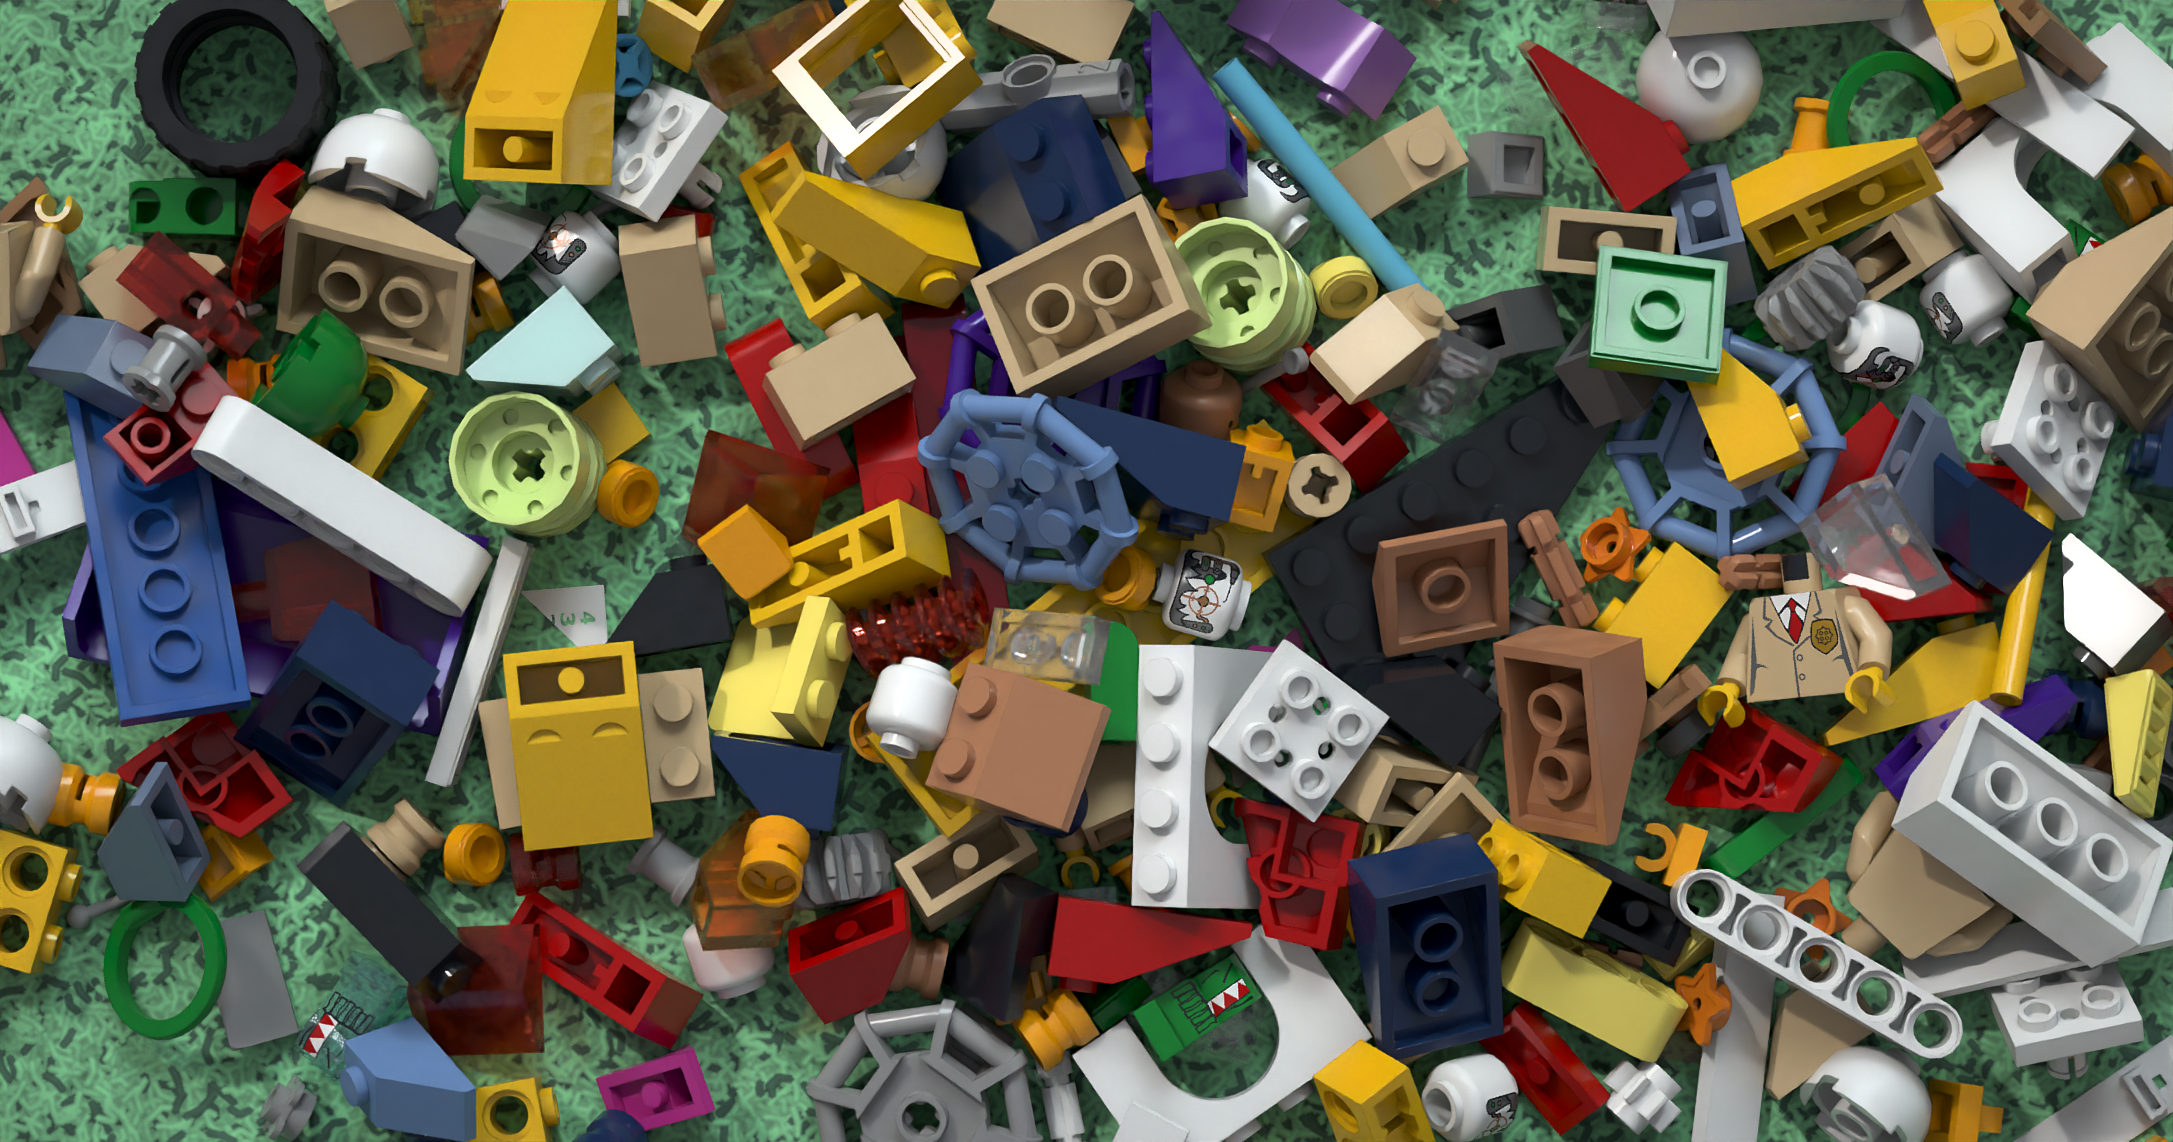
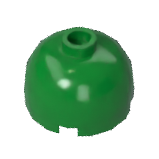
(317, 379)

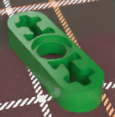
(1775, 828)

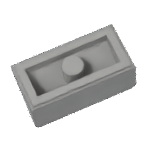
(501, 233)
(254, 992)

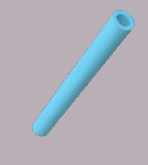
(1314, 176)

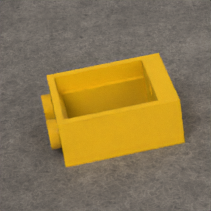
(848, 40)

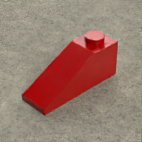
(1619, 139)
(1353, 434)
(888, 453)
(1120, 941)
(609, 973)

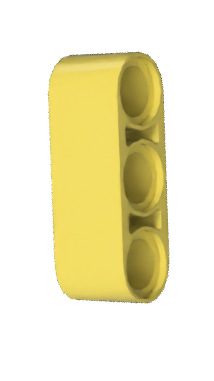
(1591, 989)

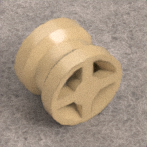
(1305, 488)
(407, 836)

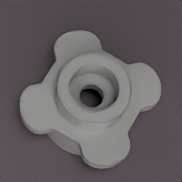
(287, 1109)

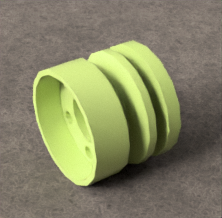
(1237, 261)
(493, 456)

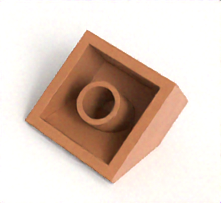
(1018, 747)

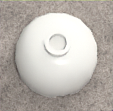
(1700, 83)
(381, 161)
(909, 174)
(28, 774)
(1870, 1096)

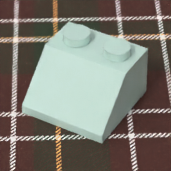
(551, 353)

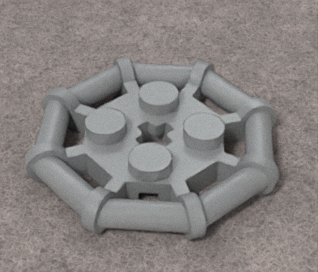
(922, 1078)

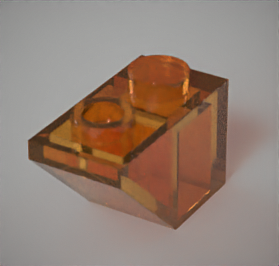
(457, 39)
(743, 62)
(719, 908)

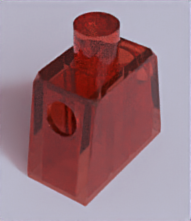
(162, 278)
(301, 584)

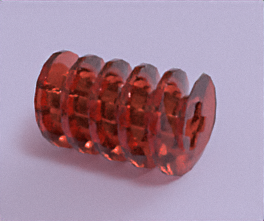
(921, 630)

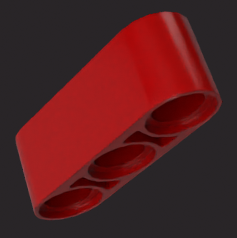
(750, 360)

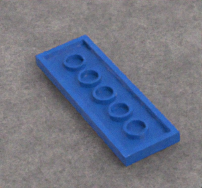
(157, 582)

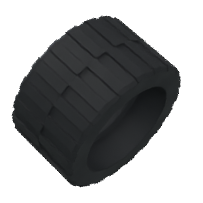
(167, 51)

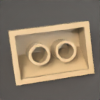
(1090, 302)

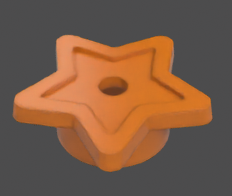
(1597, 543)
(1816, 901)
(1707, 1002)

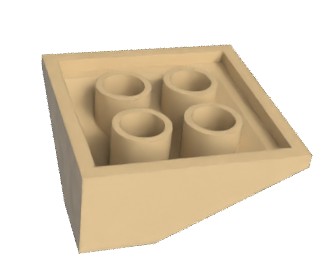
(2116, 318)

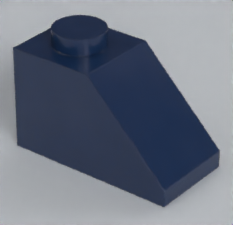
(1983, 529)

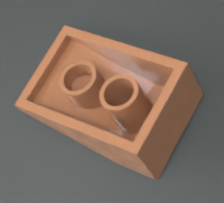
(1570, 728)

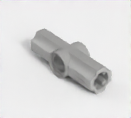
(1103, 84)

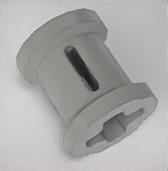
(164, 368)
(666, 865)

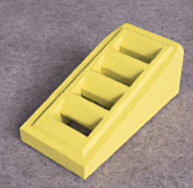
(2138, 732)

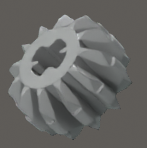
(1809, 298)
(844, 871)

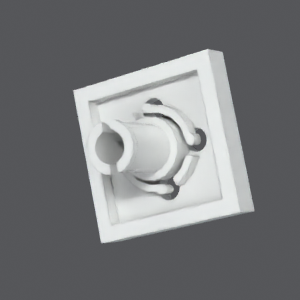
(661, 151)
(2041, 431)
(1280, 717)
(2065, 1017)

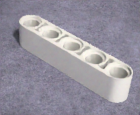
(341, 506)
(1847, 969)

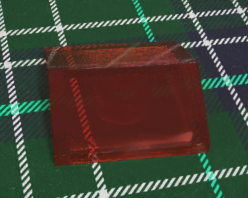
(741, 473)
(501, 1002)

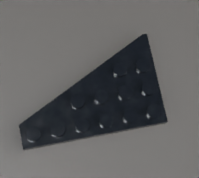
(1495, 470)

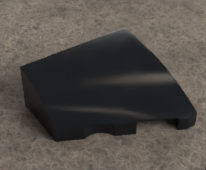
(996, 949)

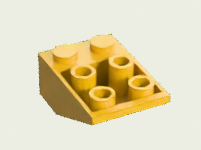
(546, 96)
(578, 745)

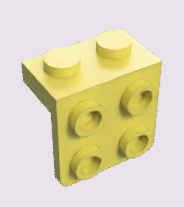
(784, 677)

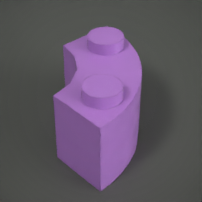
(1329, 47)

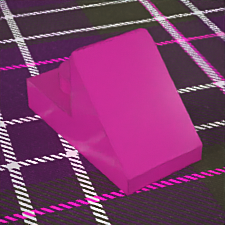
(659, 1089)

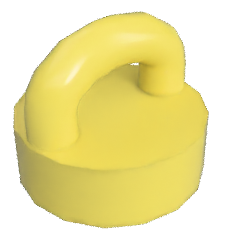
(1343, 286)

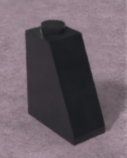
(391, 912)

